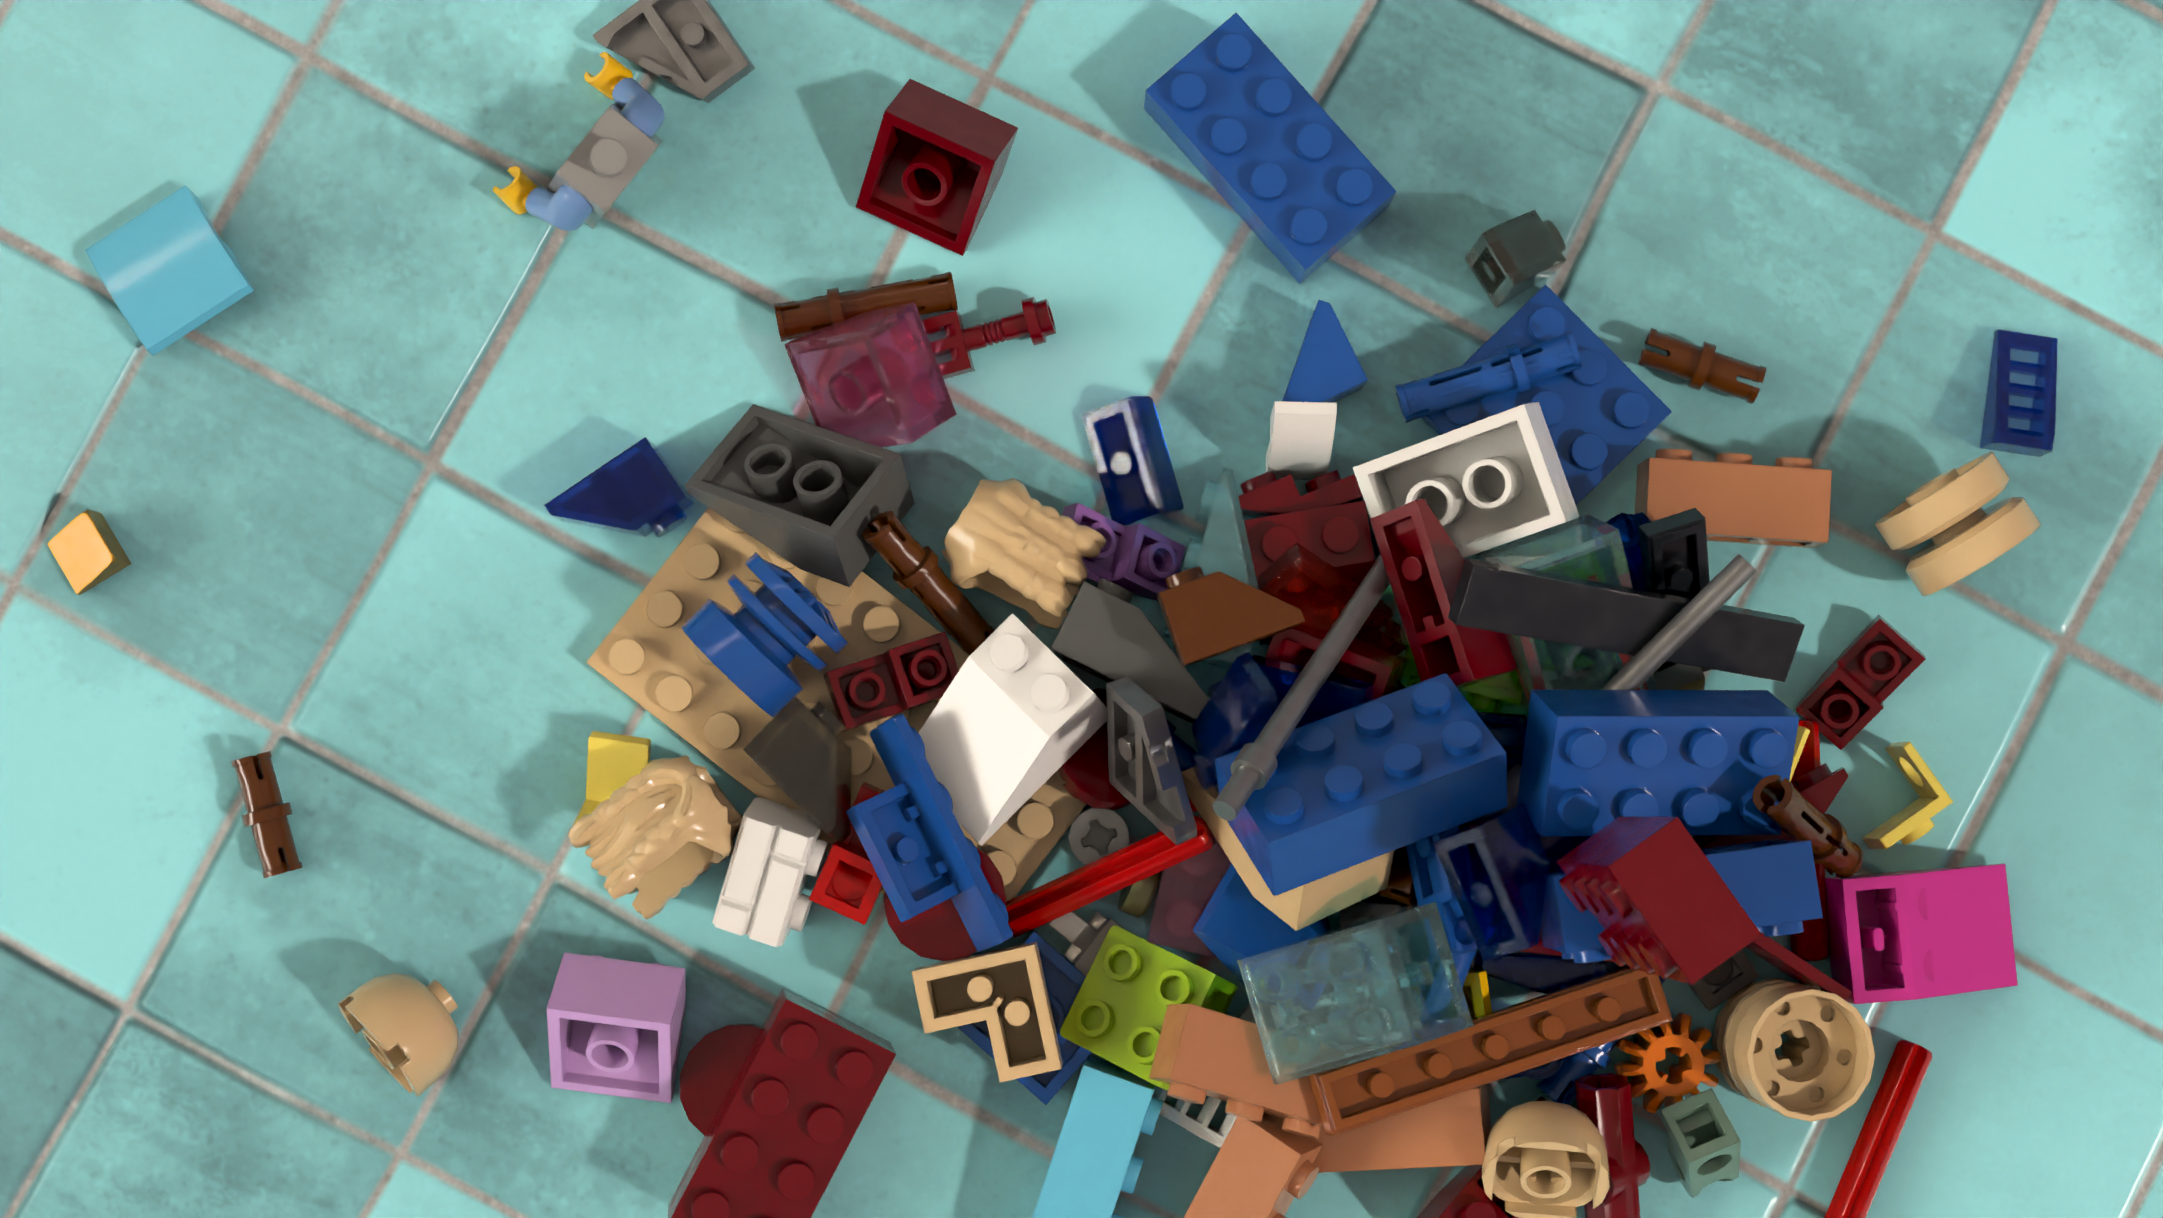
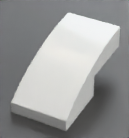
(1301, 439)

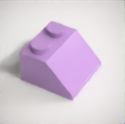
(616, 1027)

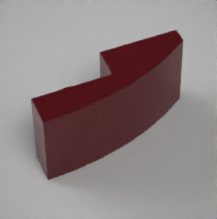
(1269, 496)
(892, 681)
(1859, 682)

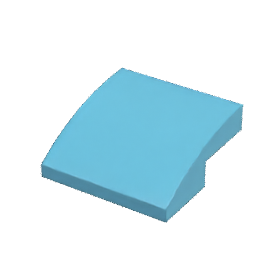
(169, 270)

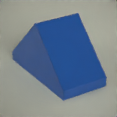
(1326, 362)

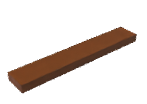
(1491, 1049)

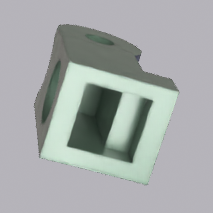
(1701, 1141)

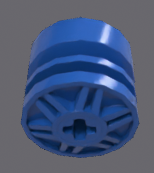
(765, 634)

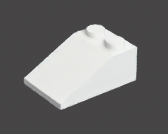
(1006, 727)

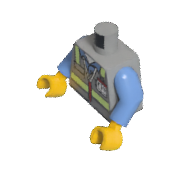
(601, 162)

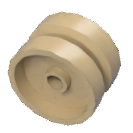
(1960, 529)

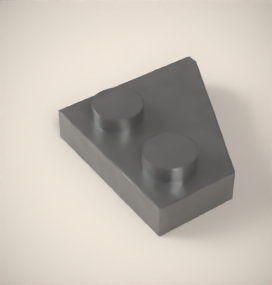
(680, 44)
(1145, 761)

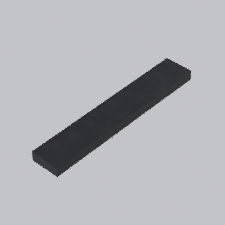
(1619, 619)

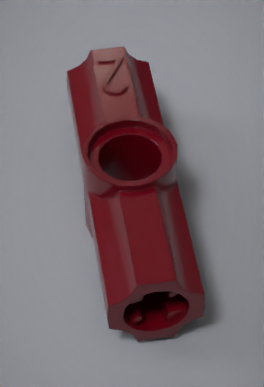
(1608, 1105)

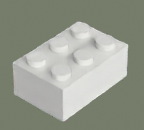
(1479, 480)

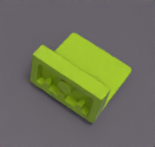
(1127, 999)

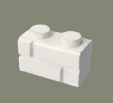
(769, 873)

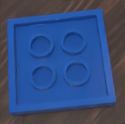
(1590, 412)

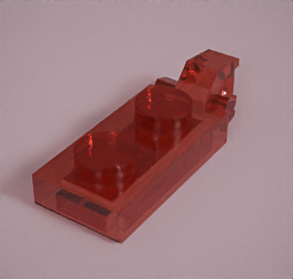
(1323, 593)

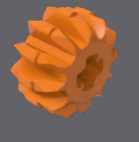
(1682, 1077)

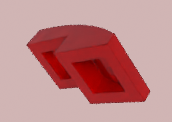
(848, 877)

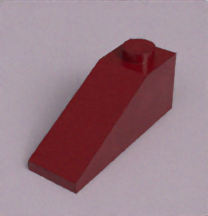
(1424, 577)

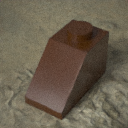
(1220, 614)

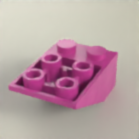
(1920, 933)

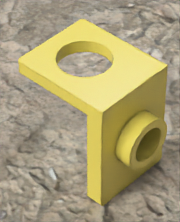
(611, 764)
(1915, 818)

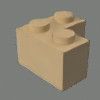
(1004, 990)

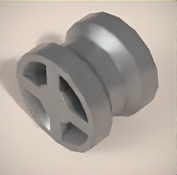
(1095, 829)

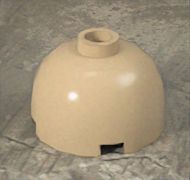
(405, 1027)
(1545, 1161)

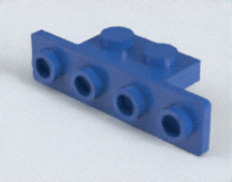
(920, 844)

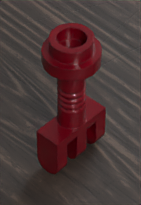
(1033, 321)

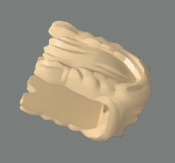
(1020, 550)
(658, 832)

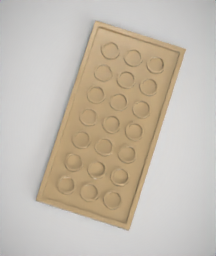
(681, 687)

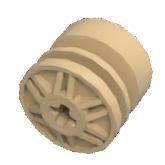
(1822, 1062)

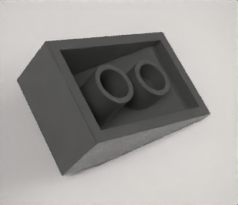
(803, 490)
(1117, 641)

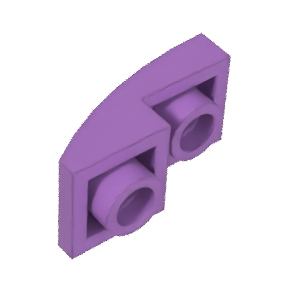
(1132, 554)

